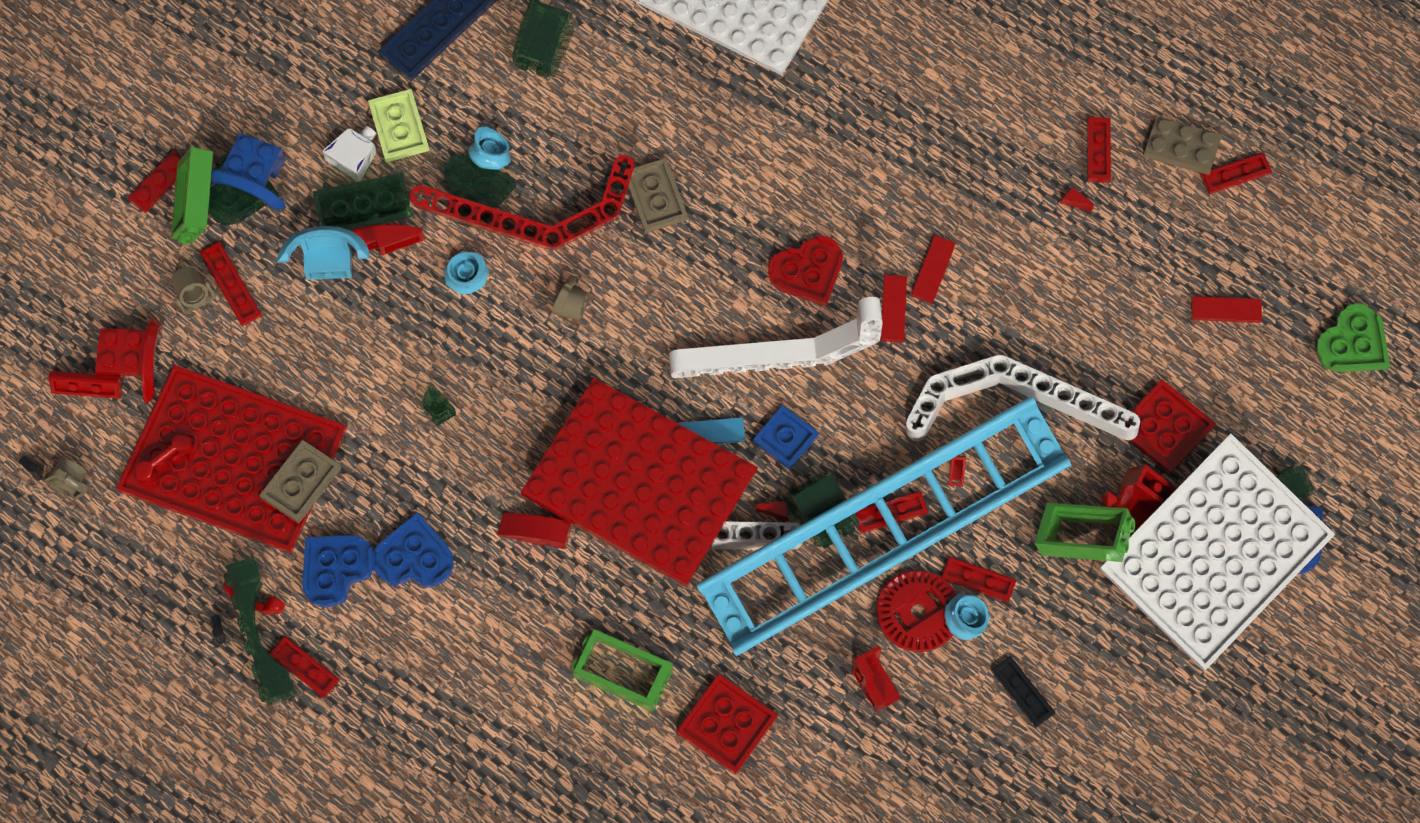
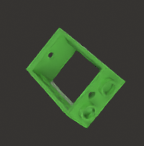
(191, 195)
(1056, 512)
(657, 688)

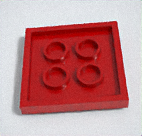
(1169, 427)
(727, 724)

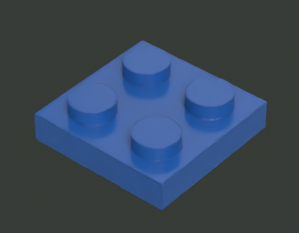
(786, 437)

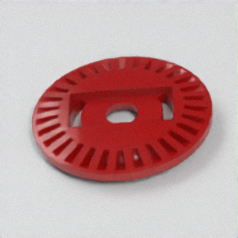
(900, 596)

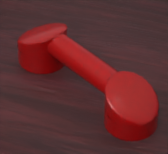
(145, 470)
(271, 607)

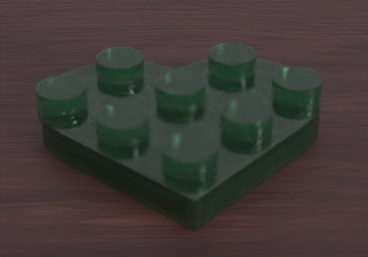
(476, 184)
(231, 204)

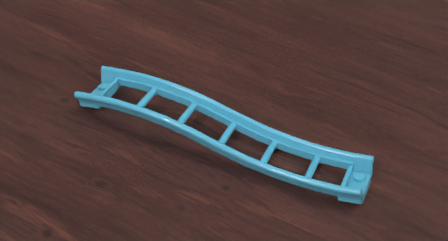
(730, 609)

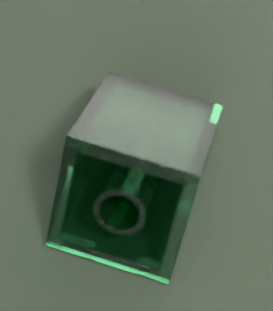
(543, 39)
(813, 499)

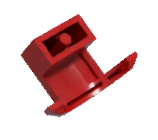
(129, 354)
(1140, 493)

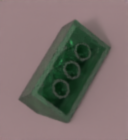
(363, 203)

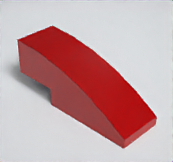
(389, 237)
(535, 529)

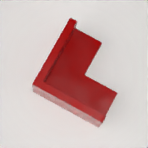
(874, 679)

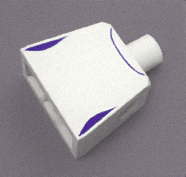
(352, 152)

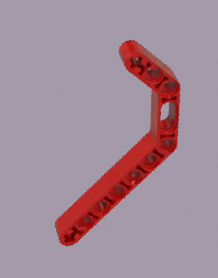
(521, 223)

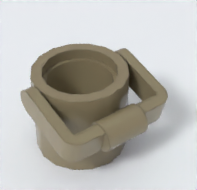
(191, 289)
(569, 301)
(67, 478)

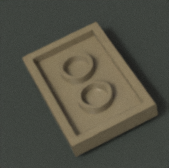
(1182, 145)
(656, 196)
(300, 481)

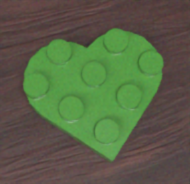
(1354, 342)

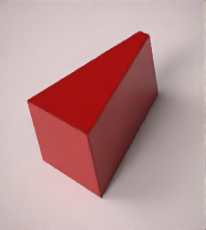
(1076, 199)
(957, 470)
(774, 509)

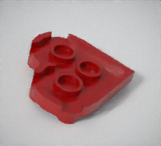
(808, 270)

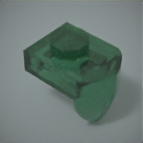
(437, 406)

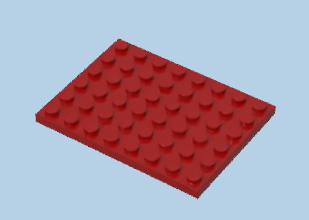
(235, 454)
(639, 481)

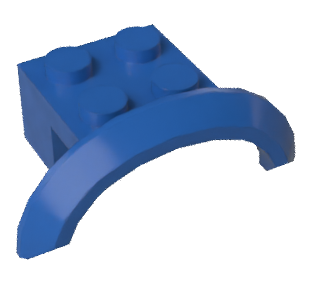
(250, 167)

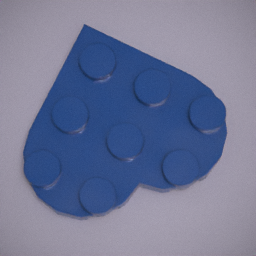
(415, 554)
(334, 565)

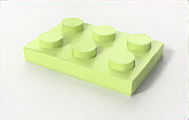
(398, 125)

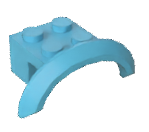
(325, 251)

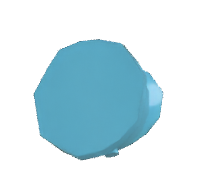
(489, 149)
(466, 272)
(966, 616)

